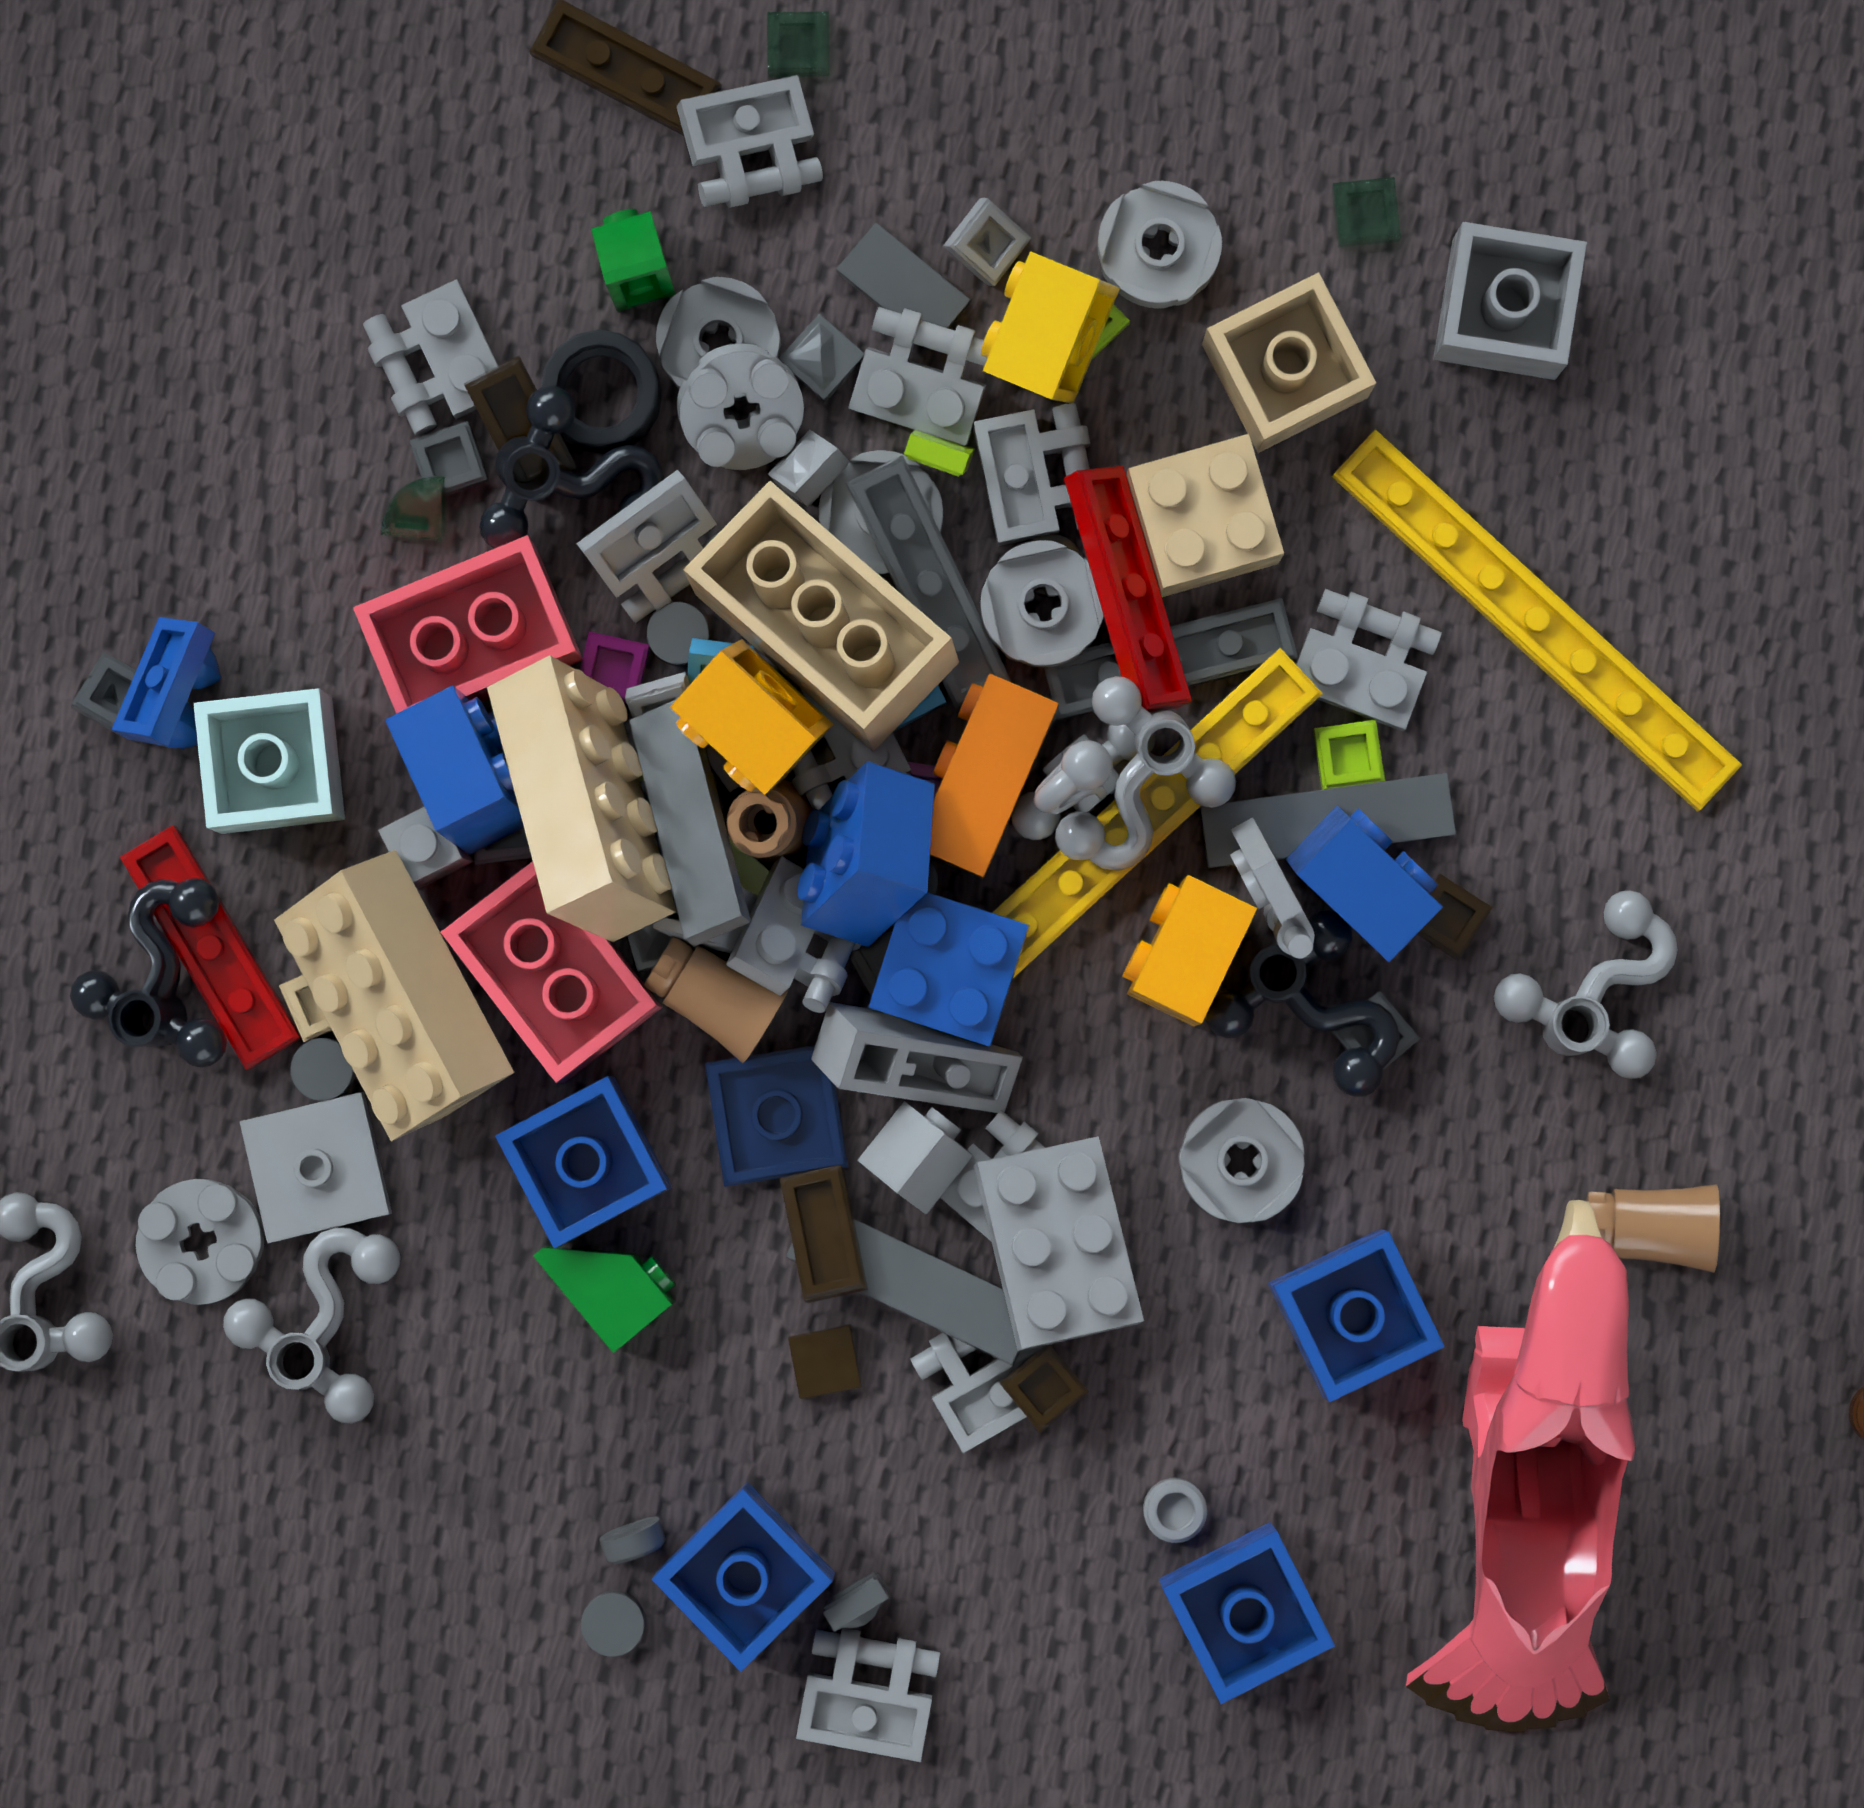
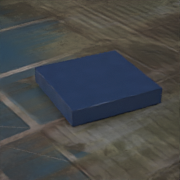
(774, 1116)

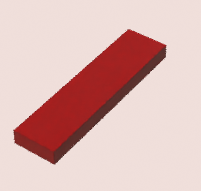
(1127, 586)
(216, 956)

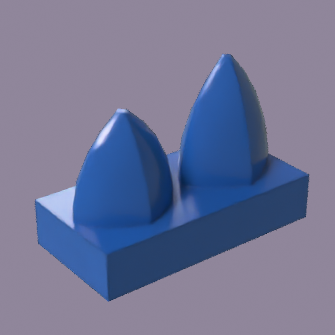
(171, 666)

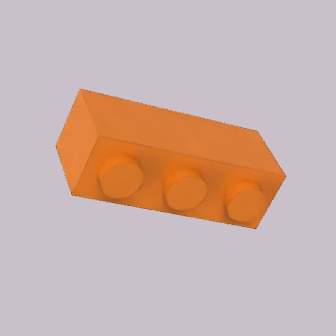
(986, 771)

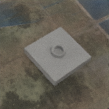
(315, 1167)

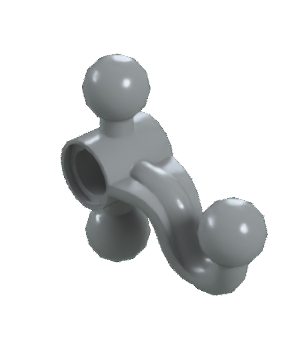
(1075, 778)
(1208, 781)
(1630, 1051)
(250, 1322)
(86, 1334)

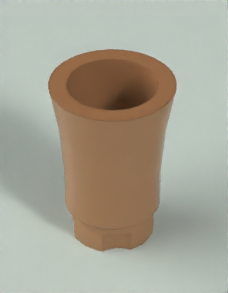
(791, 814)
(714, 996)
(1661, 1224)

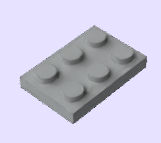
(1058, 1243)

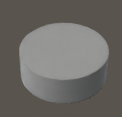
(1175, 1510)

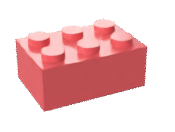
(467, 626)
(550, 979)

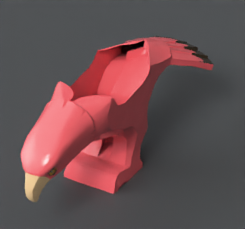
(1545, 1492)

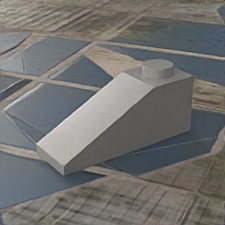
(910, 1061)

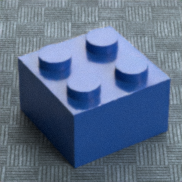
(458, 768)
(867, 854)
(1363, 883)
(950, 968)
(583, 1161)
(1356, 1315)
(744, 1576)
(1246, 1612)

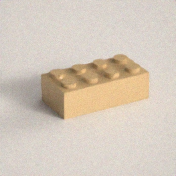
(822, 615)
(581, 799)
(393, 994)

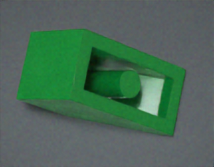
(632, 259)
(610, 1289)

